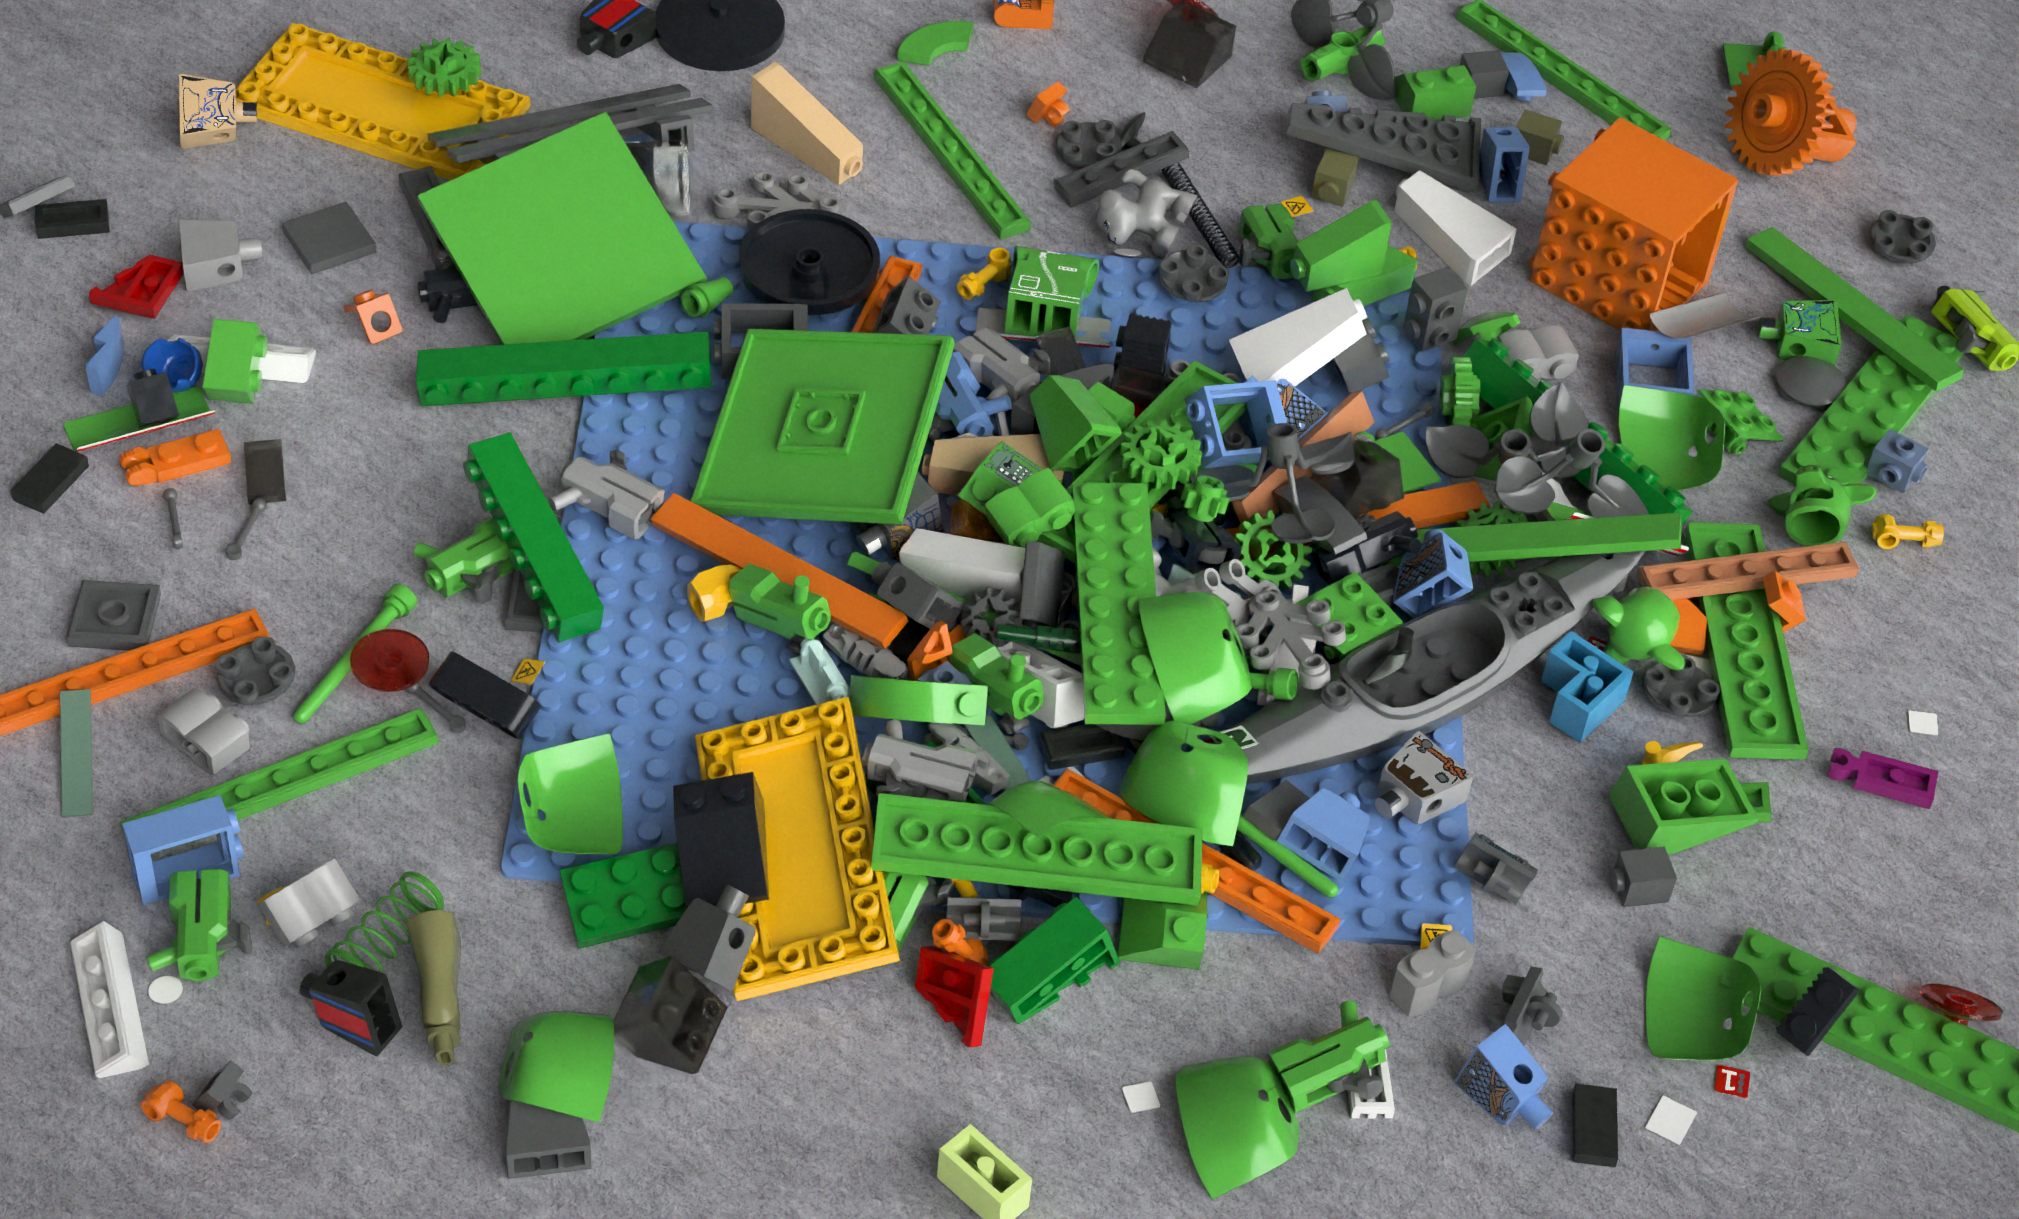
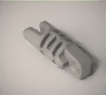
(863, 654)
(989, 773)

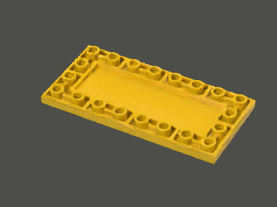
(366, 100)
(824, 900)

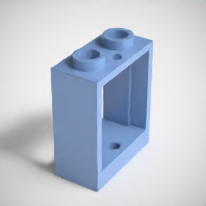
(1636, 348)
(1262, 403)
(176, 828)

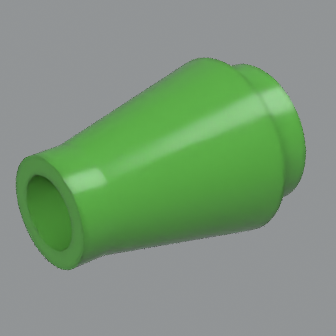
(704, 297)

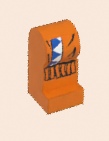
(1024, 13)

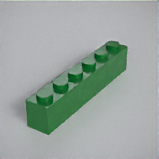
(533, 537)

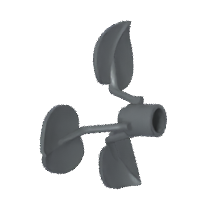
(1373, 67)
(1560, 419)
(1460, 448)
(1284, 452)

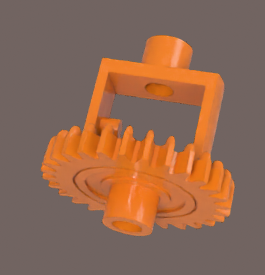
(1787, 115)

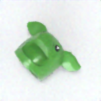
(1819, 506)
(1641, 627)

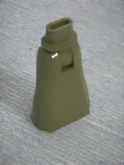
(438, 958)

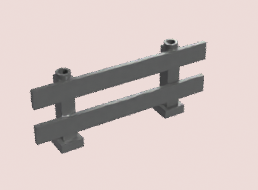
(661, 123)

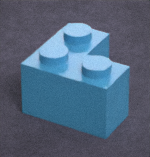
(1587, 685)

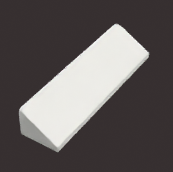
(280, 363)
(108, 1001)

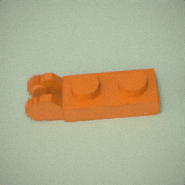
(175, 458)

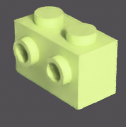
(983, 1176)

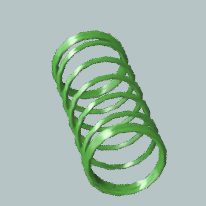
(356, 960)

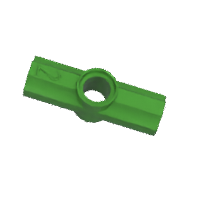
(1336, 54)

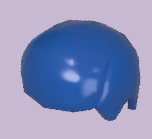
(176, 358)

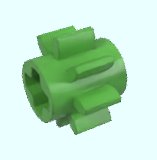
(1205, 498)

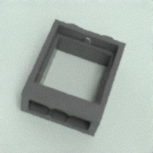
(740, 317)

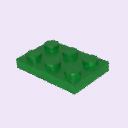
(624, 895)

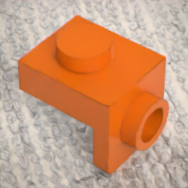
(1785, 599)

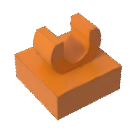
(1049, 105)

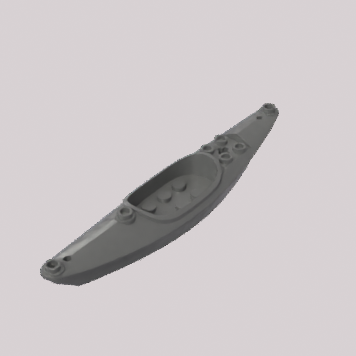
(1455, 664)

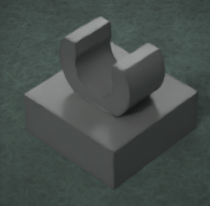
(220, 1088)

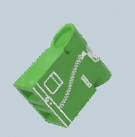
(1048, 291)

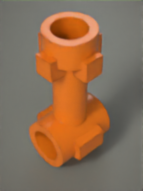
(951, 937)
(168, 1100)

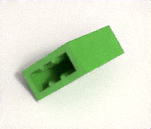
(1344, 249)
(1396, 277)
(1071, 423)

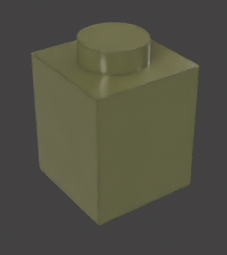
(1541, 135)
(1335, 177)

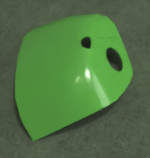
(1662, 429)
(1191, 656)
(1188, 787)
(578, 793)
(1042, 806)
(1689, 1007)
(563, 1064)
(1228, 1125)

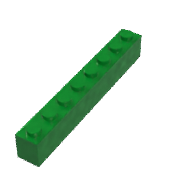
(564, 368)
(1509, 380)

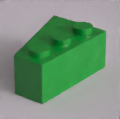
(1050, 960)

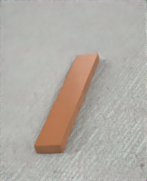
(1349, 416)
(1747, 571)

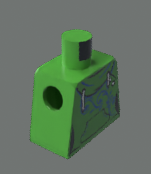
(1804, 329)

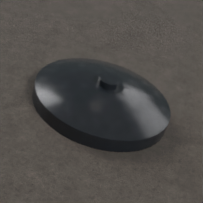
(720, 32)
(809, 260)

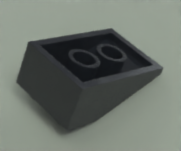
(721, 837)

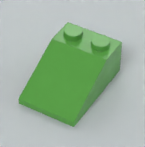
(1680, 803)

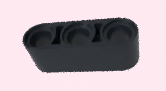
(484, 695)

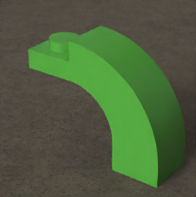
(918, 700)

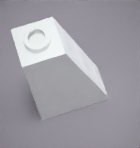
(1454, 227)
(1301, 340)
(965, 564)

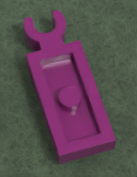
(1885, 777)

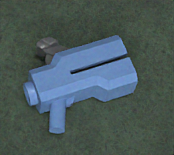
(959, 406)

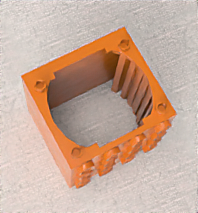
(1631, 227)

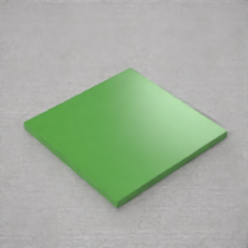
(562, 237)
(823, 425)

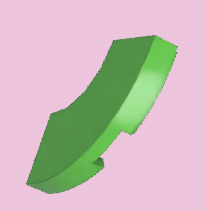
(934, 40)

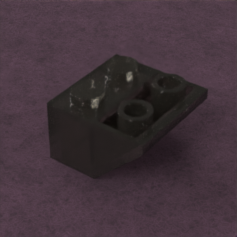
(1190, 44)
(667, 171)
(1369, 483)
(668, 1016)

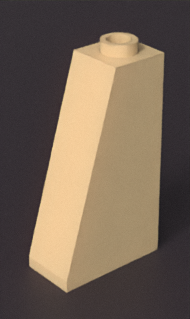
(802, 125)
(957, 459)

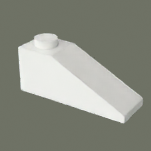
(1060, 685)

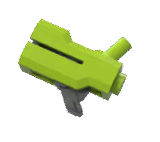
(1976, 329)

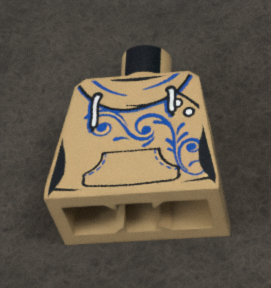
(210, 111)

